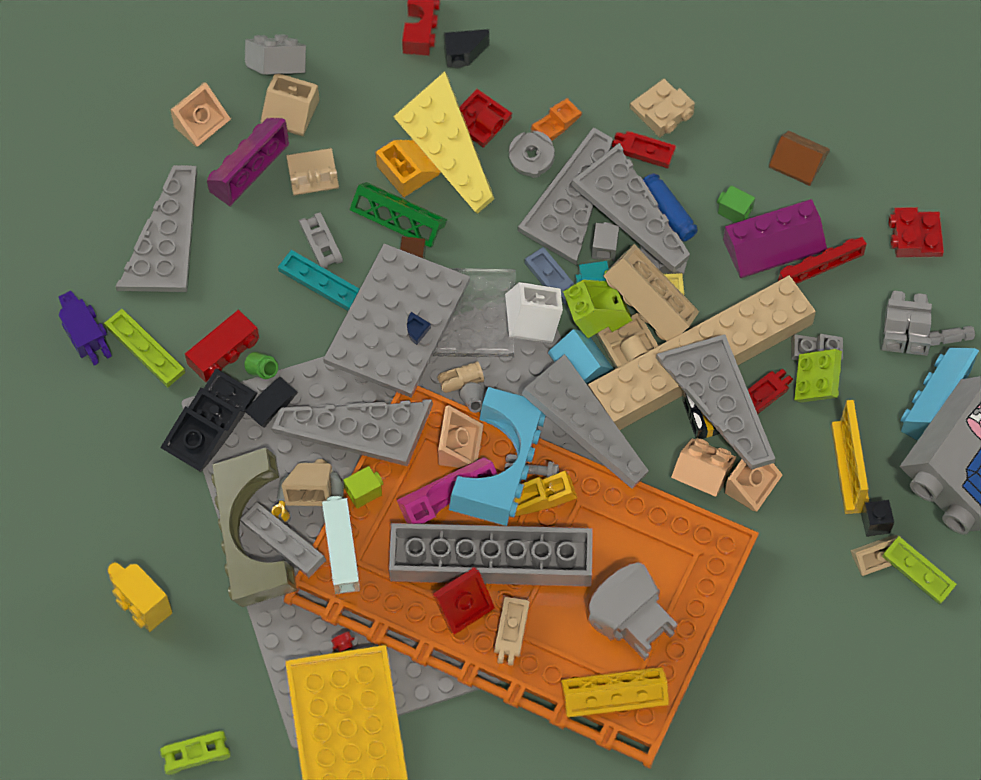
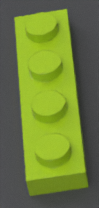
(144, 348)

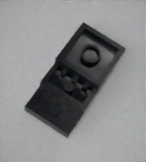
(208, 420)

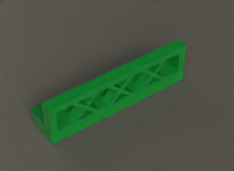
(398, 205)

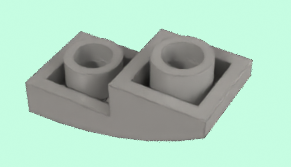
(806, 344)

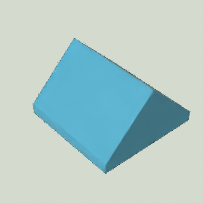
(582, 354)

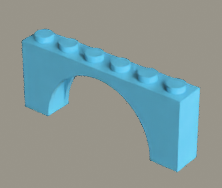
(494, 496)

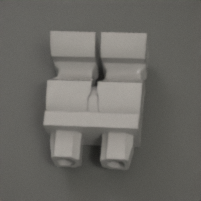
(909, 316)

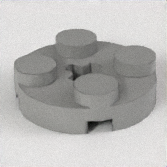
(536, 165)

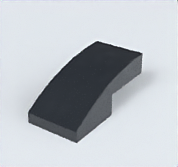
(270, 401)

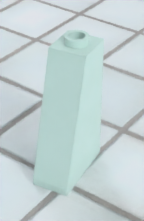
(340, 545)

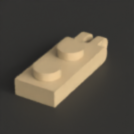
(511, 629)

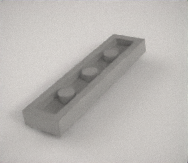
(283, 539)

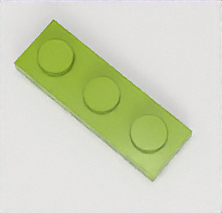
(919, 570)

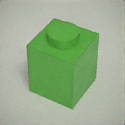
(735, 204)

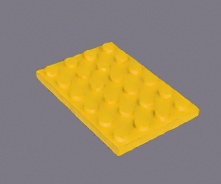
(346, 716)

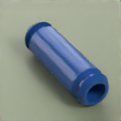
(669, 205)

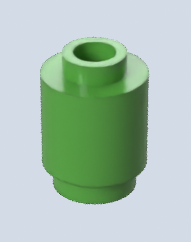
(261, 365)

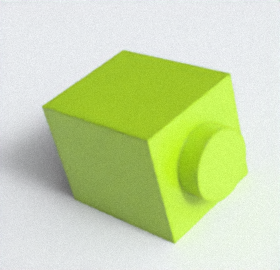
(363, 486)

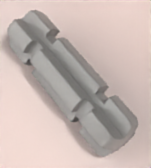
(952, 335)

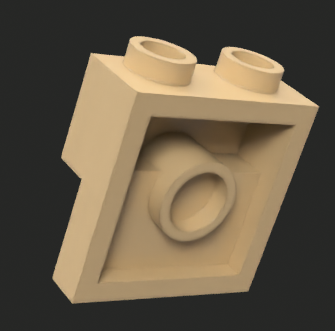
(663, 107)

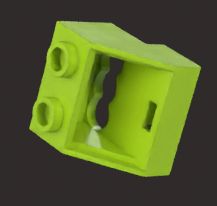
(594, 307)

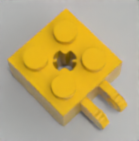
(139, 595)

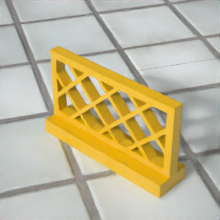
(850, 460)

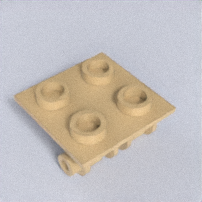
(312, 171)

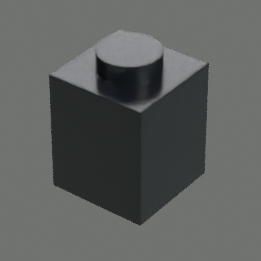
(877, 518)

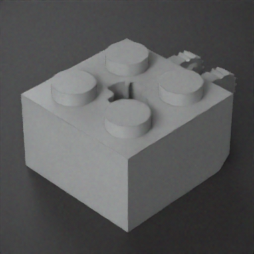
(275, 54)

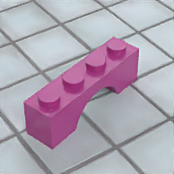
(428, 501)

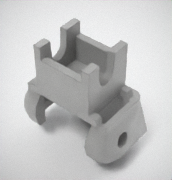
(630, 604)

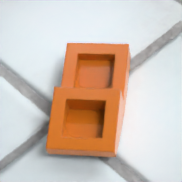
(558, 120)

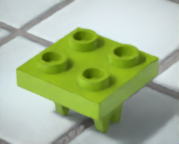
(818, 375)

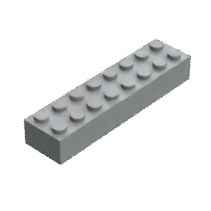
(497, 552)

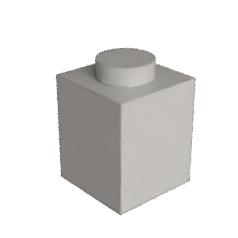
(605, 241)

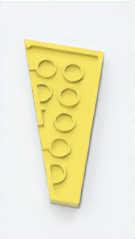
(442, 134)

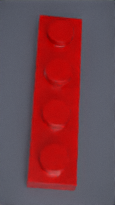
(826, 261)

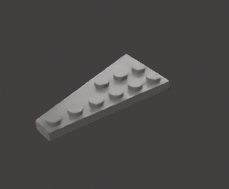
(627, 201)
(164, 245)

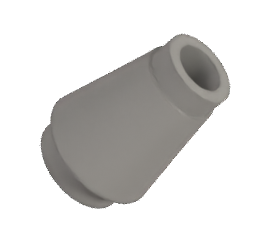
(472, 396)

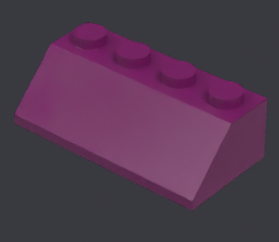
(249, 160)
(775, 238)

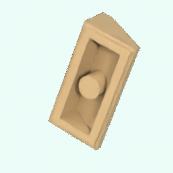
(869, 557)

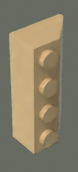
(651, 294)

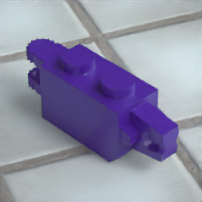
(81, 327)

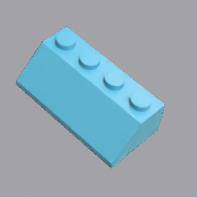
(950, 369)

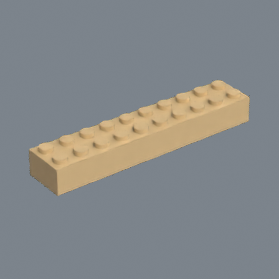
(749, 328)

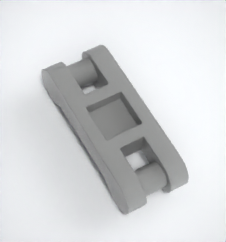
(320, 240)

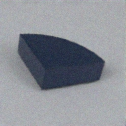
(417, 327)

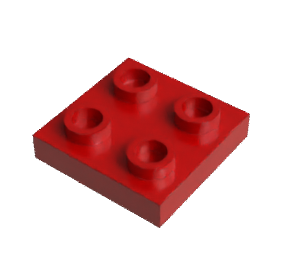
(484, 117)

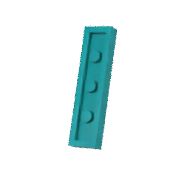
(318, 280)

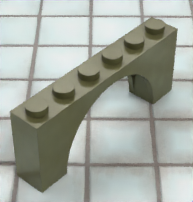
(235, 484)

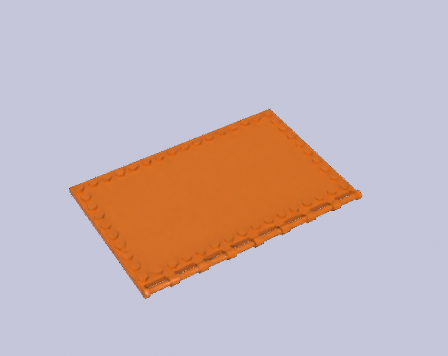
(685, 548)

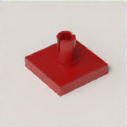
(464, 600)

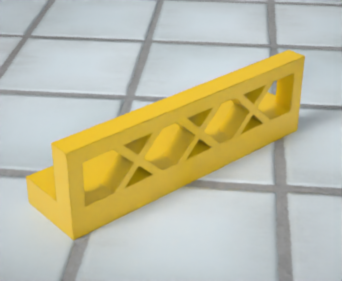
(615, 694)

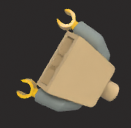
(307, 486)

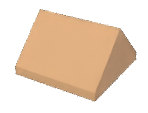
(199, 115)
(459, 439)
(753, 485)

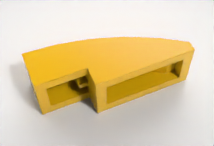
(545, 493)

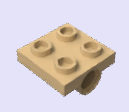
(627, 342)

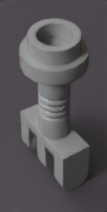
(548, 471)

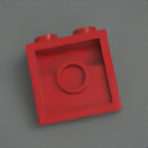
(916, 233)

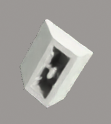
(533, 312)

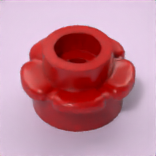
(343, 642)

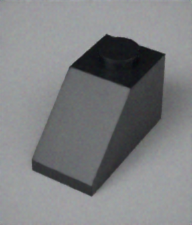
(465, 46)

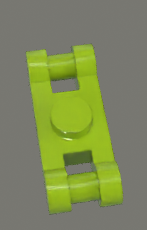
(194, 752)

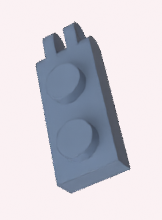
(548, 271)

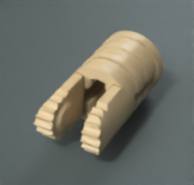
(458, 377)

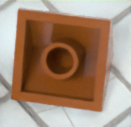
(798, 157)

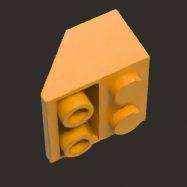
(405, 165)

